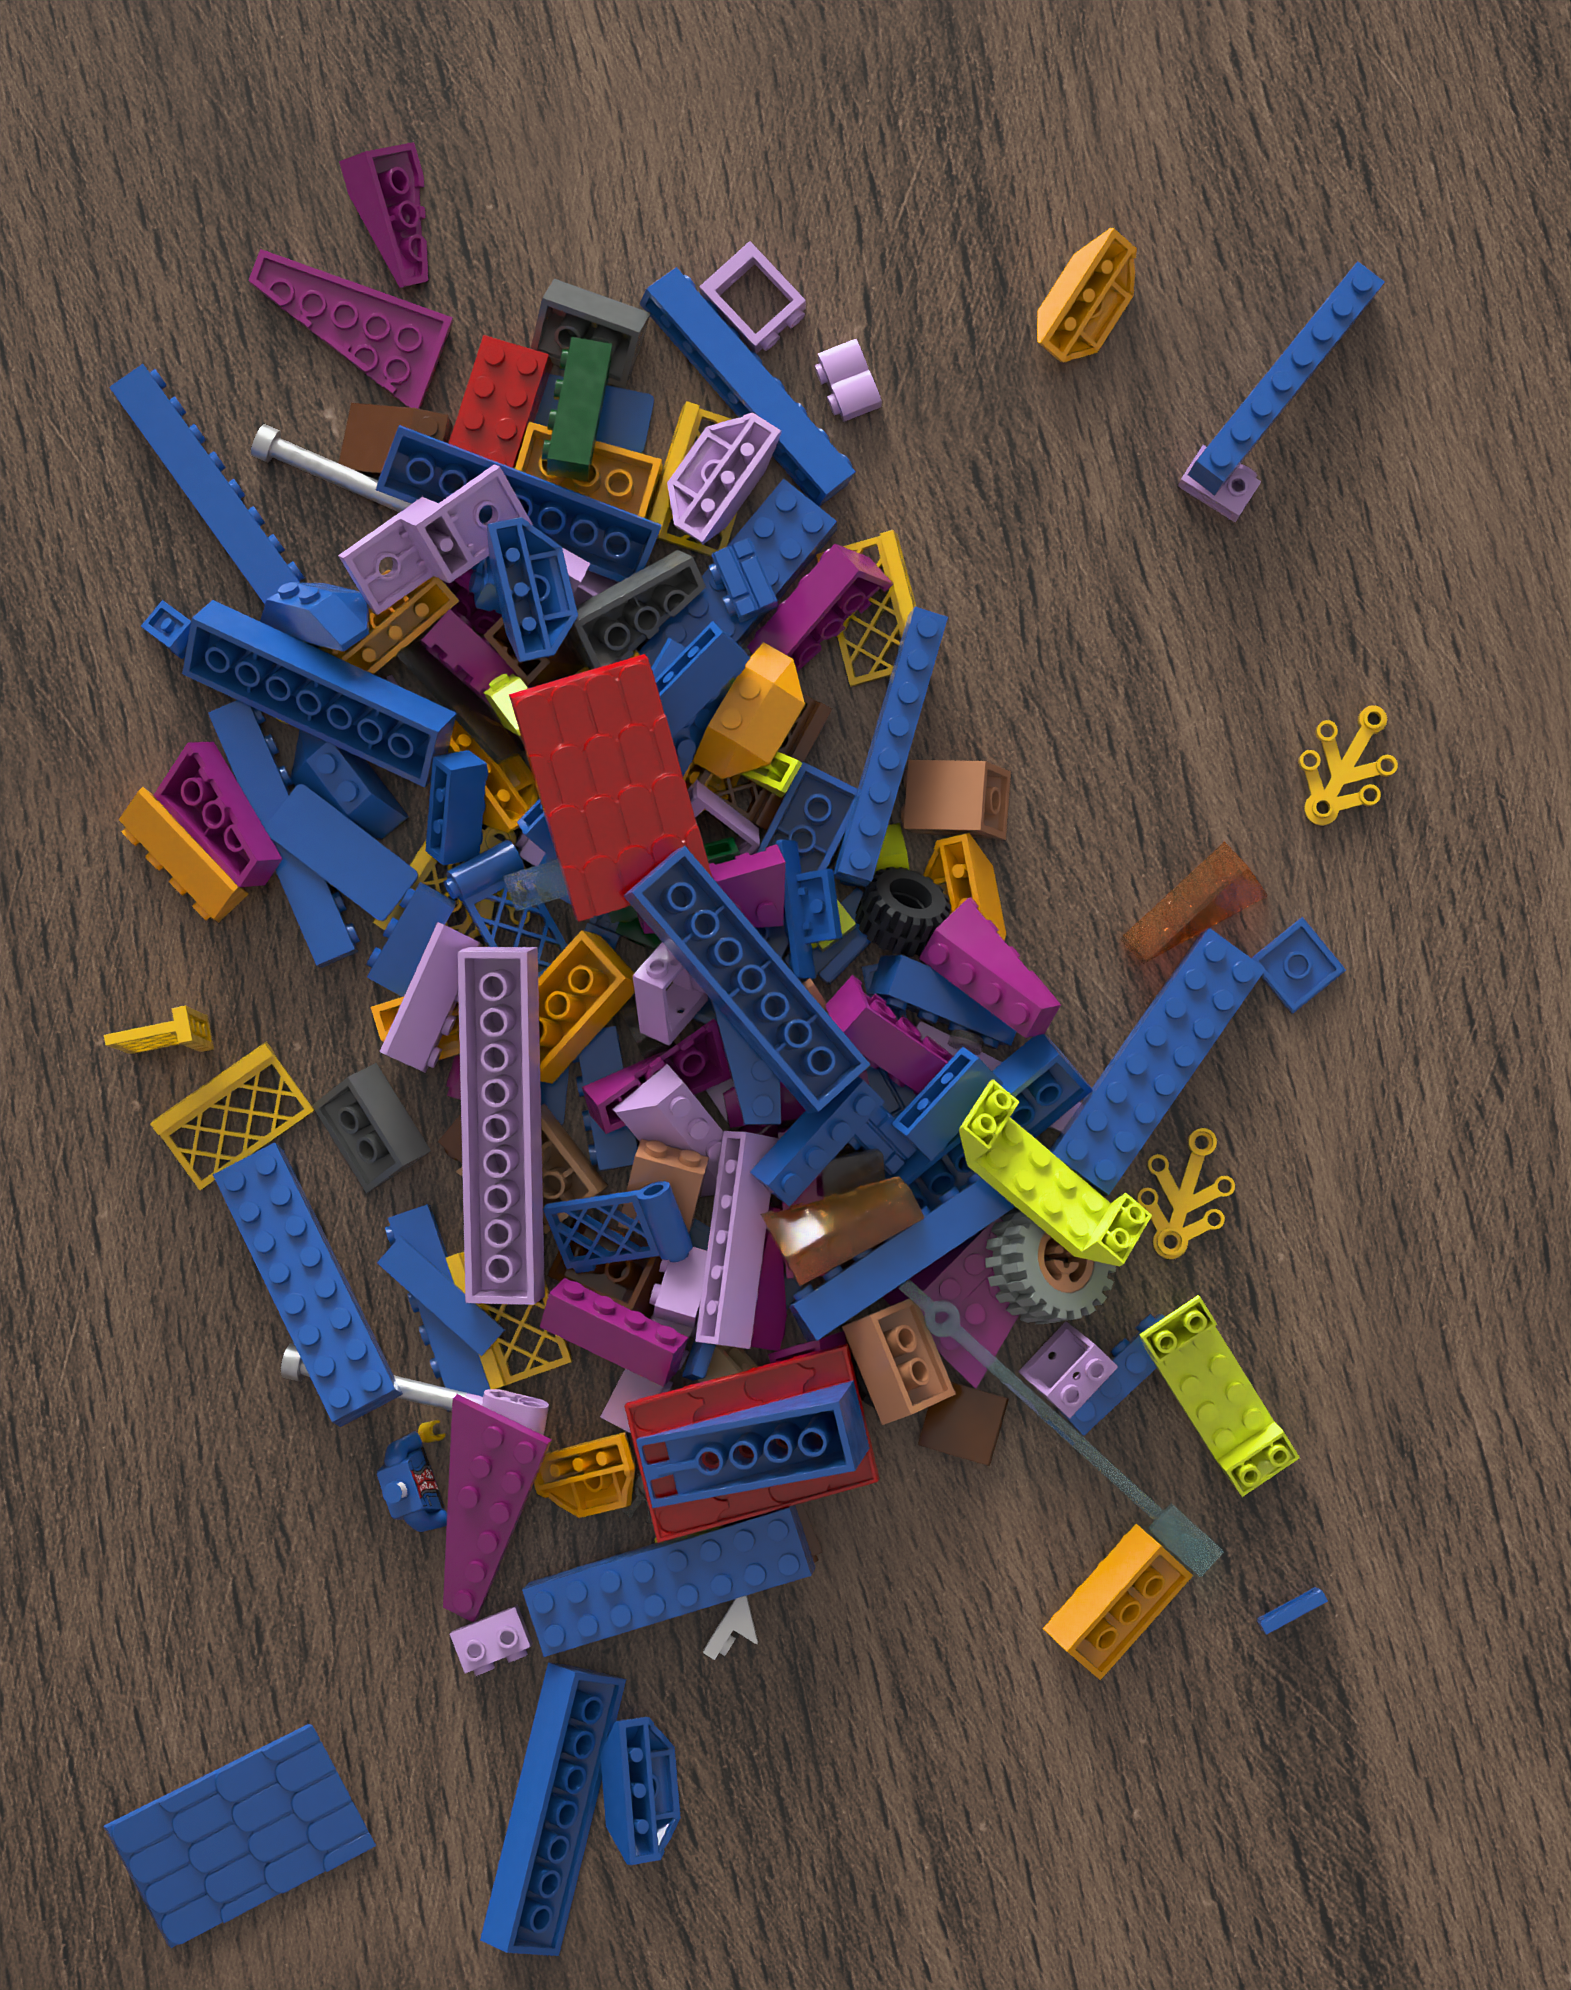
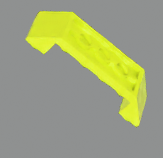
(1045, 1185)
(1218, 1396)

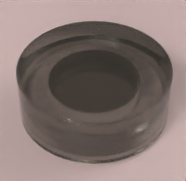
(966, 1039)

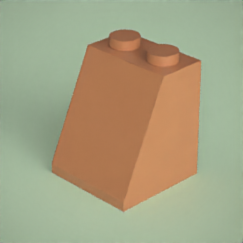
(956, 798)
(681, 1168)

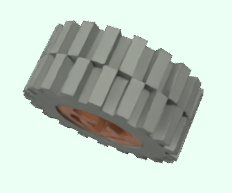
(1040, 1288)

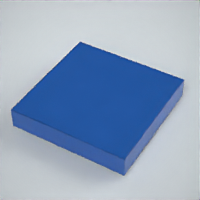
(1298, 965)

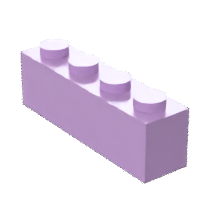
(633, 1387)

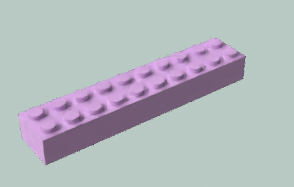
(501, 1125)

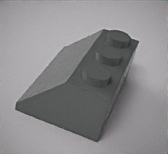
(579, 313)
(371, 1127)

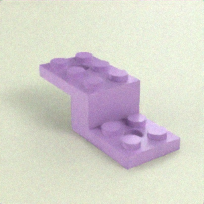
(430, 540)

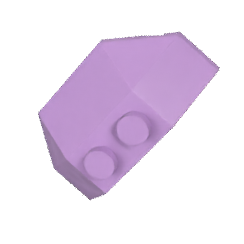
(720, 474)

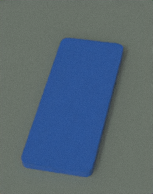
(623, 416)
(341, 852)

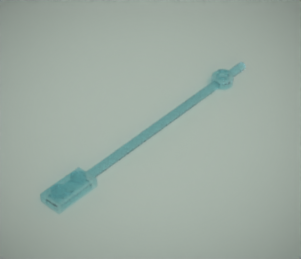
(1169, 1525)

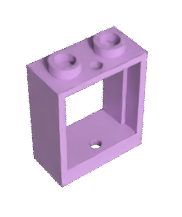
(729, 274)
(703, 798)
(658, 1007)
(1055, 1376)

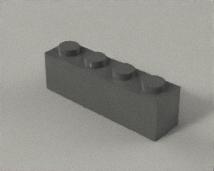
(634, 609)

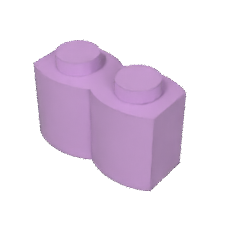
(848, 380)

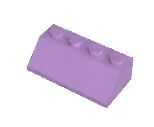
(428, 1002)
(671, 1114)

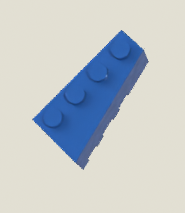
(924, 991)
(752, 1079)

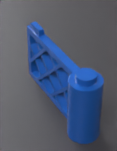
(482, 878)
(658, 1218)

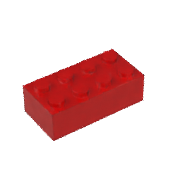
(501, 400)

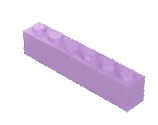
(734, 1243)

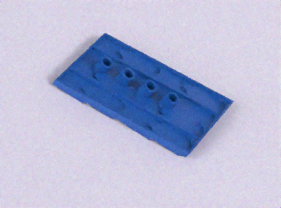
(240, 1836)

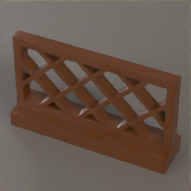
(796, 745)

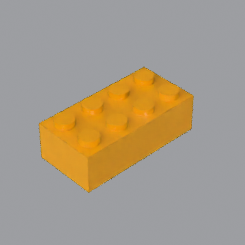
(615, 475)
(578, 999)

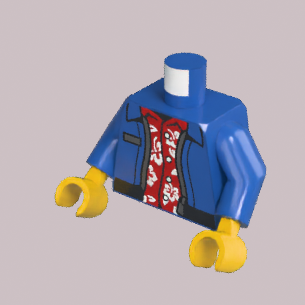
(410, 1483)

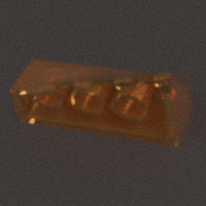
(1201, 900)
(840, 1226)

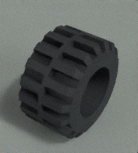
(901, 910)

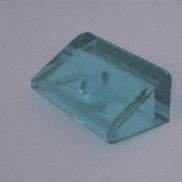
(536, 885)

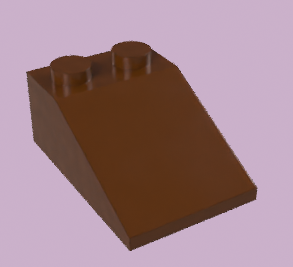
(373, 428)
(624, 1282)

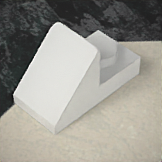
(737, 1619)

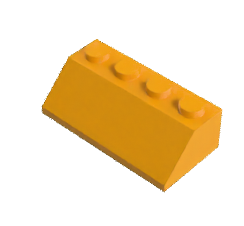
(178, 852)
(1117, 1602)

